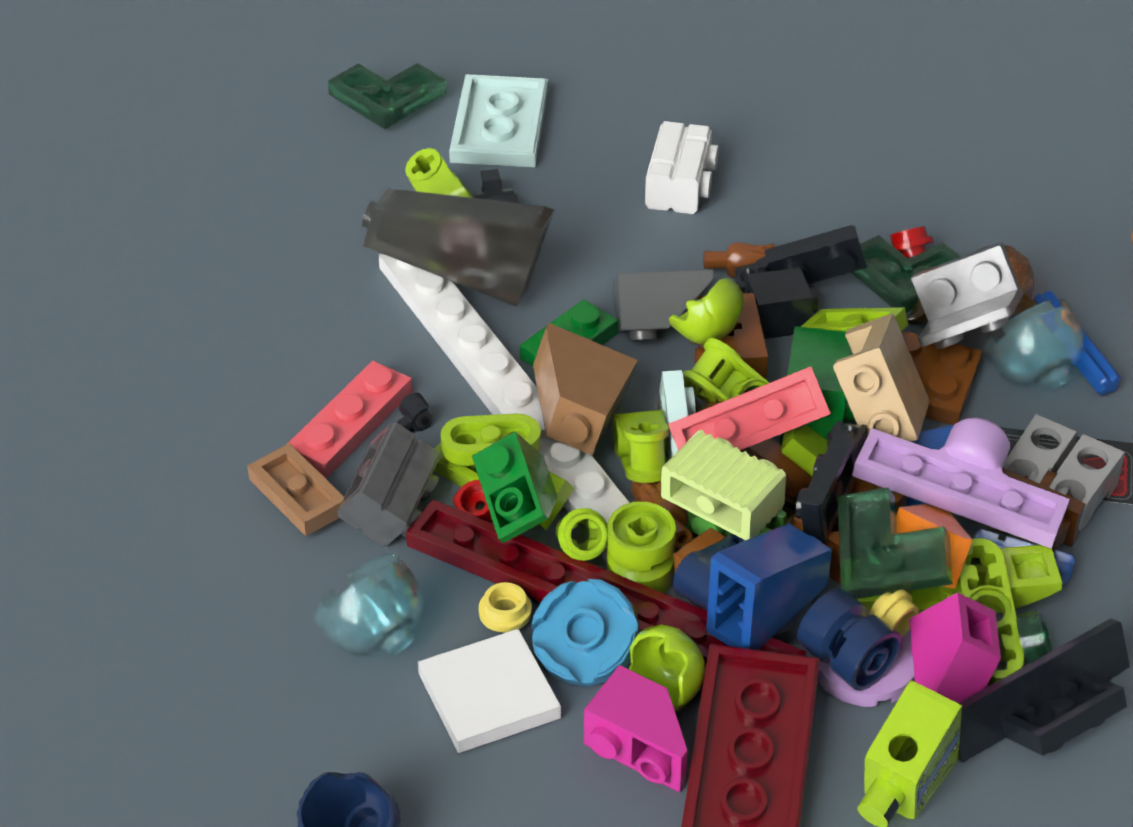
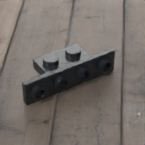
(1050, 697)

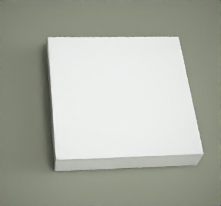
(489, 690)

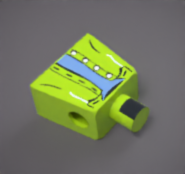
(910, 755)

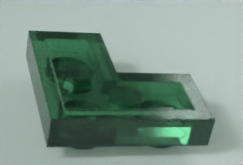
(387, 100)
(891, 272)
(881, 560)

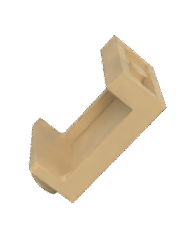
(882, 380)

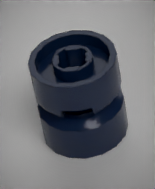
(851, 640)

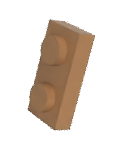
(296, 489)

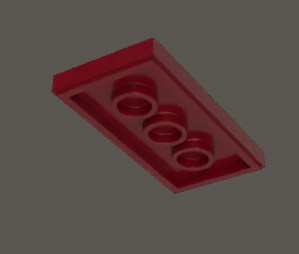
(751, 739)

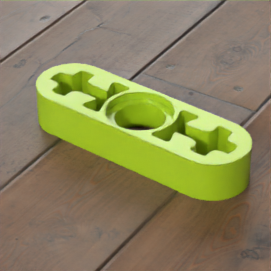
(998, 592)

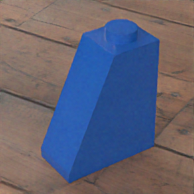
(764, 585)

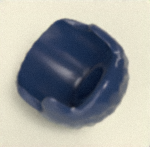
(347, 802)

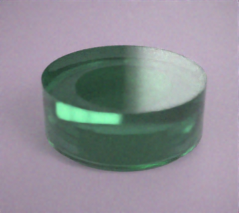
(1034, 635)

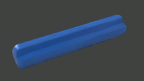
(1092, 362)

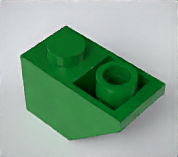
(515, 485)

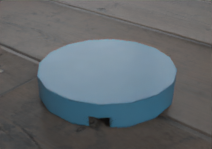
(584, 632)

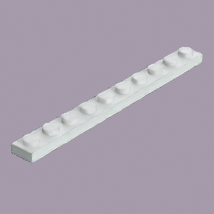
(497, 378)

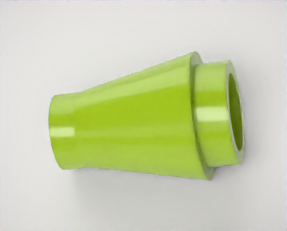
(592, 536)

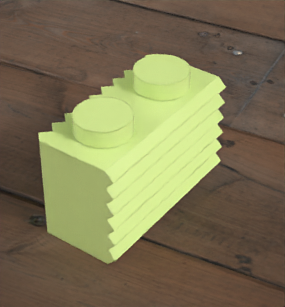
(724, 485)

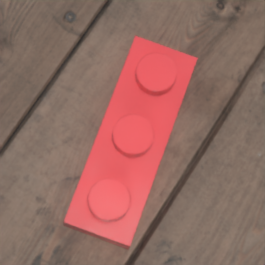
(758, 413)
(351, 417)

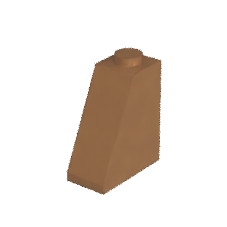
(579, 387)

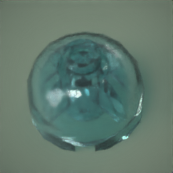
(1038, 347)
(375, 610)

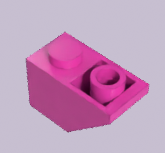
(955, 647)
(638, 727)

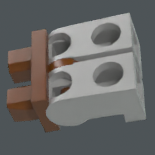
(1064, 472)

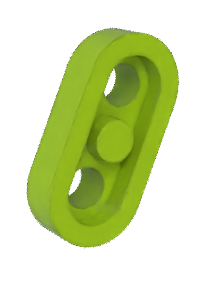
(471, 434)

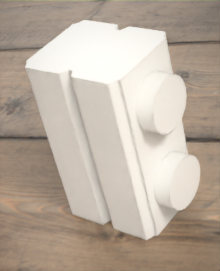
(680, 167)

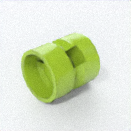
(642, 544)

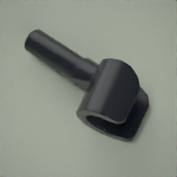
(415, 412)

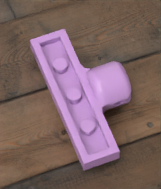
(964, 479)

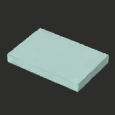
(499, 121)

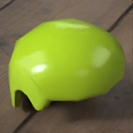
(712, 315)
(671, 660)

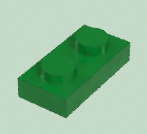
(582, 320)

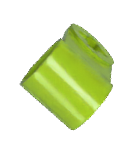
(432, 175)
(721, 374)
(641, 444)

